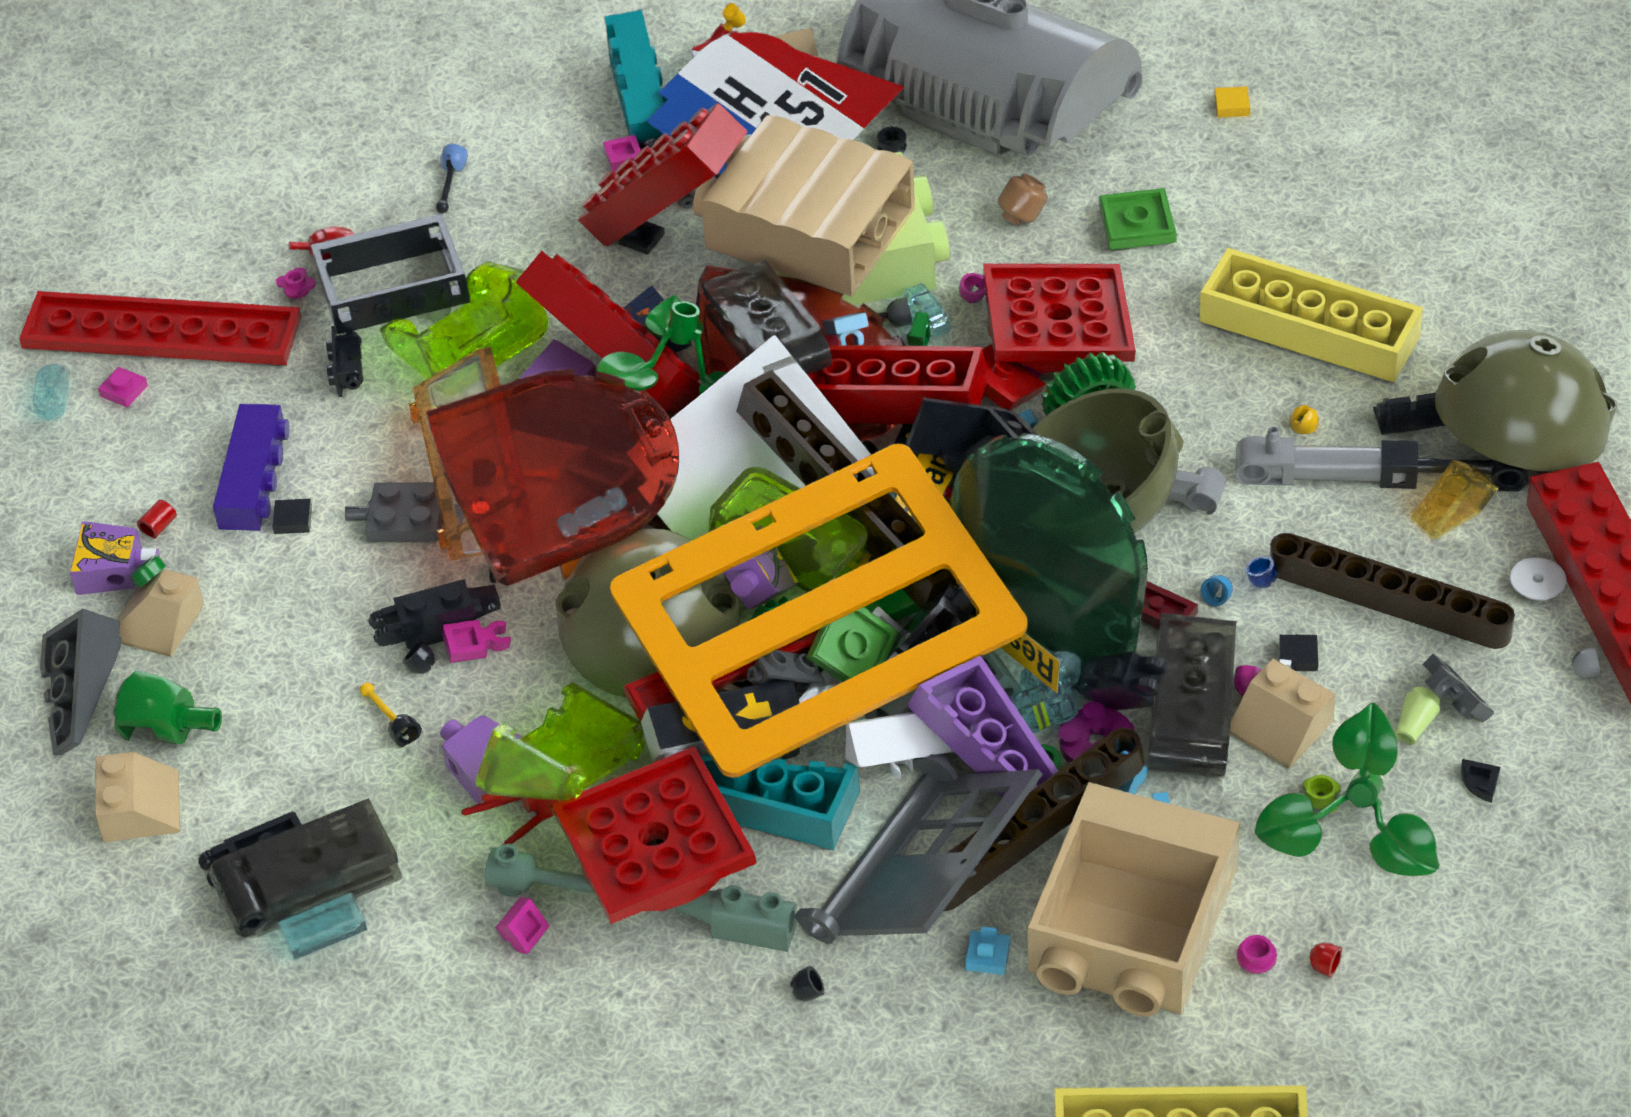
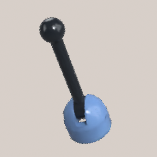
(452, 159)

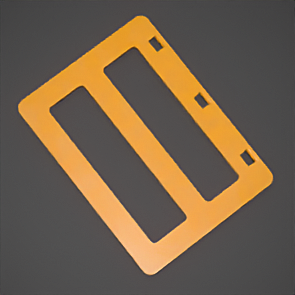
(692, 669)

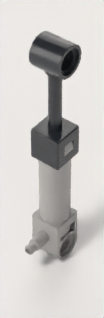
(1394, 464)

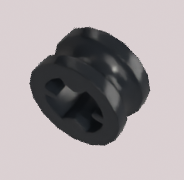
(892, 133)

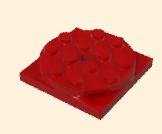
(1056, 313)
(661, 801)

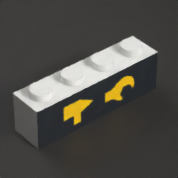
(671, 732)

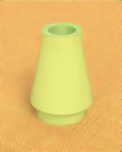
(1417, 713)

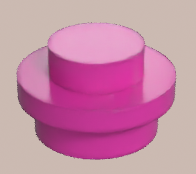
(1257, 954)

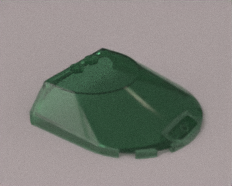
(1056, 543)

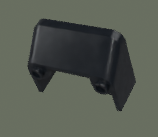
(959, 429)

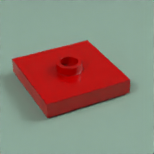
(1009, 382)

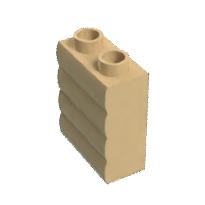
(807, 204)
(1132, 900)

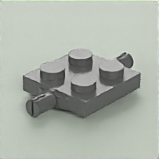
(399, 512)

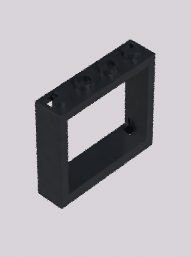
(384, 247)

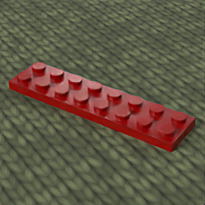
(161, 328)

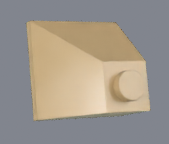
(161, 612)

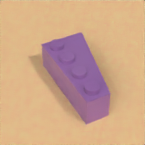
(980, 721)

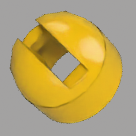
(1308, 422)

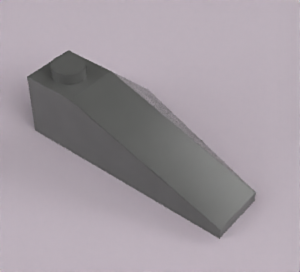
(79, 661)

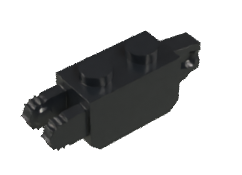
(424, 612)
(940, 613)
(1122, 680)

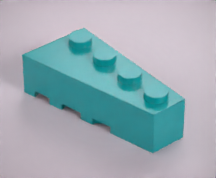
(634, 72)

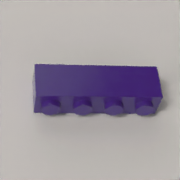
(250, 467)

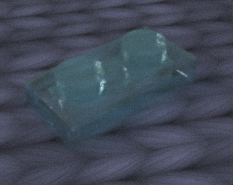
(322, 926)

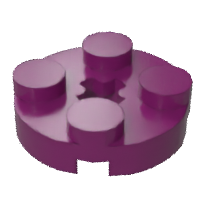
(1090, 720)

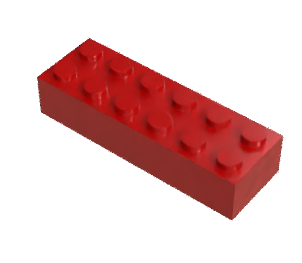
(661, 174)
(606, 326)
(891, 381)

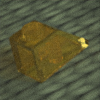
(1454, 499)

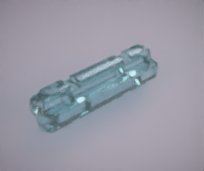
(592, 512)

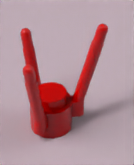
(539, 806)

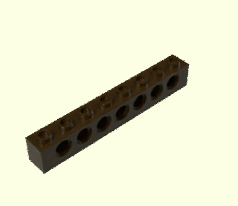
(816, 453)

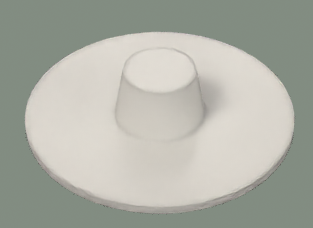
(1538, 578)

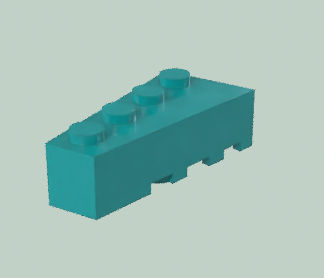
(792, 800)

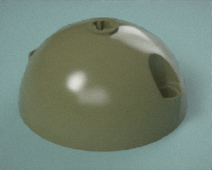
(1527, 401)
(1125, 438)
(597, 633)

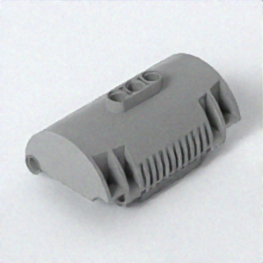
(991, 68)

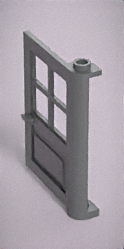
(910, 892)

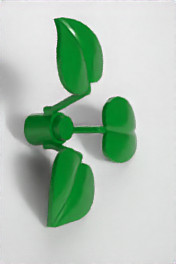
(667, 320)
(1365, 744)

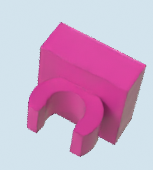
(522, 925)

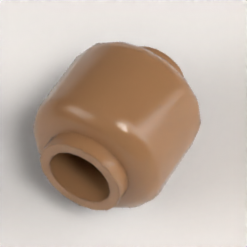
(1022, 199)

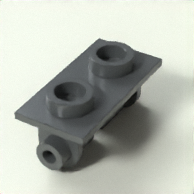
(785, 666)

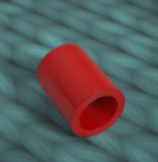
(156, 519)

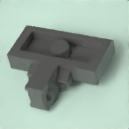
(1447, 682)

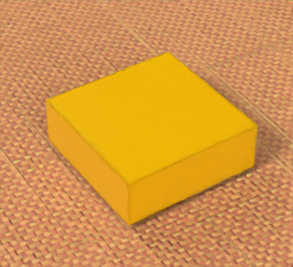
(1232, 101)

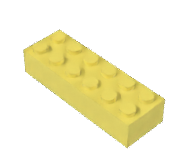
(1311, 314)
(1182, 1101)

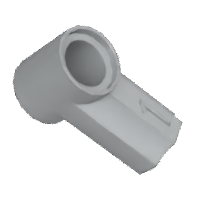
(1199, 489)

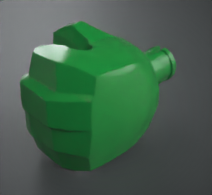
(160, 705)

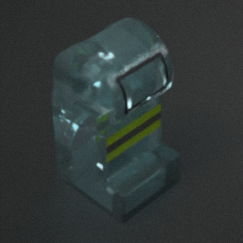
(1044, 707)

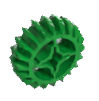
(1084, 378)

